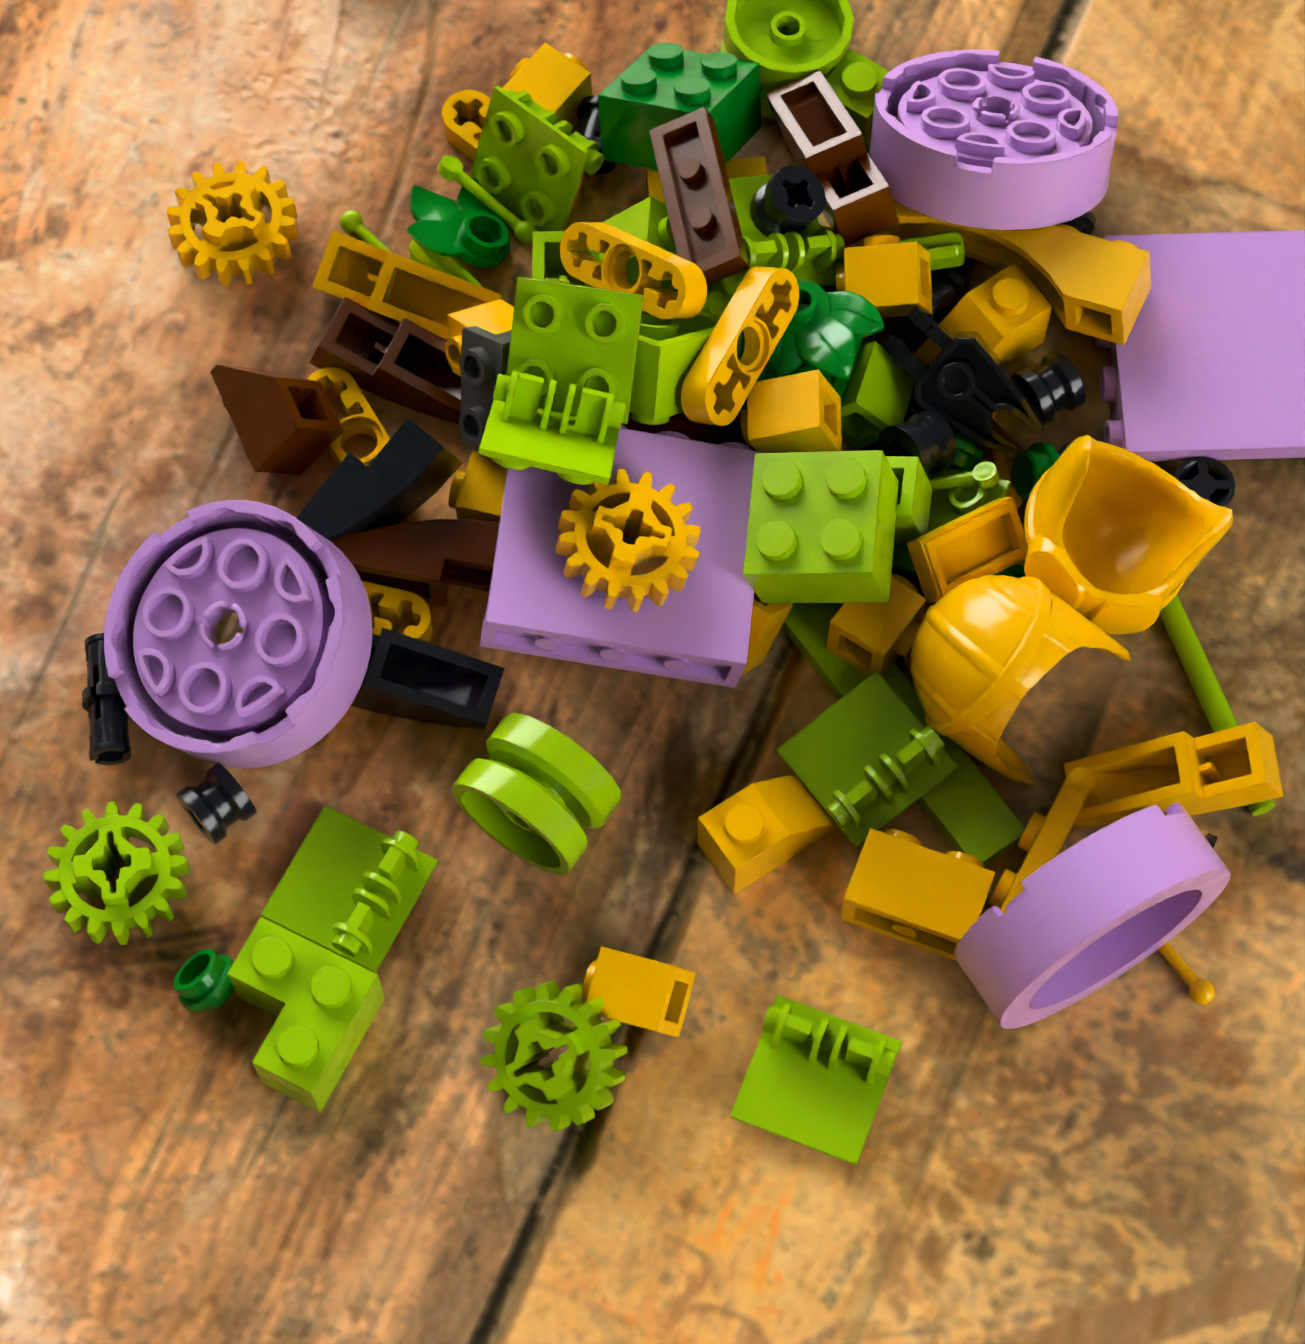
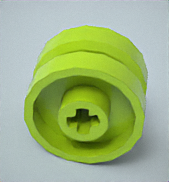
(787, 38)
(537, 793)

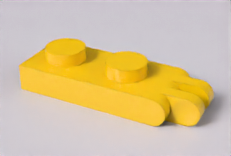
(1045, 835)

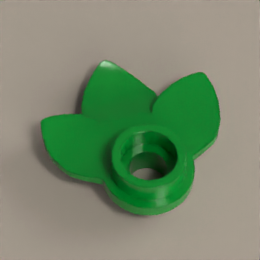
(458, 227)
(824, 332)

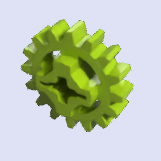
(92, 859)
(567, 1084)

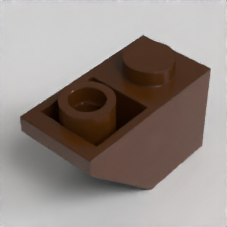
(278, 417)

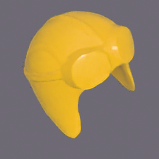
(1116, 534)
(986, 651)

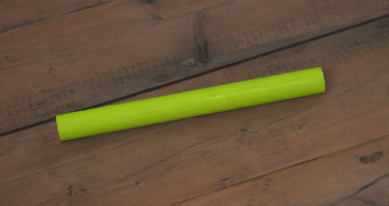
(1202, 677)

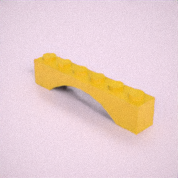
(1087, 279)

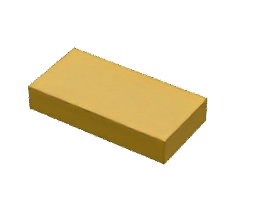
(969, 548)

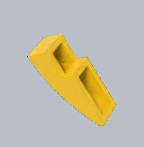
(395, 284)
(1198, 772)

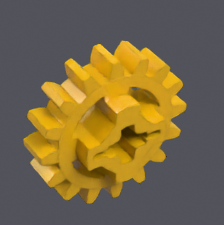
(232, 223)
(649, 517)

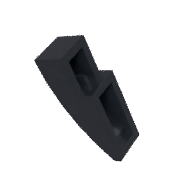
(384, 492)
(427, 683)

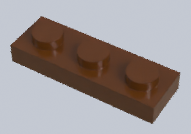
(699, 195)

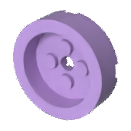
(993, 140)
(265, 688)
(1092, 914)

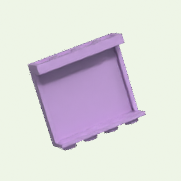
(1213, 350)
(690, 637)

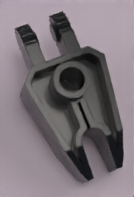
(965, 383)

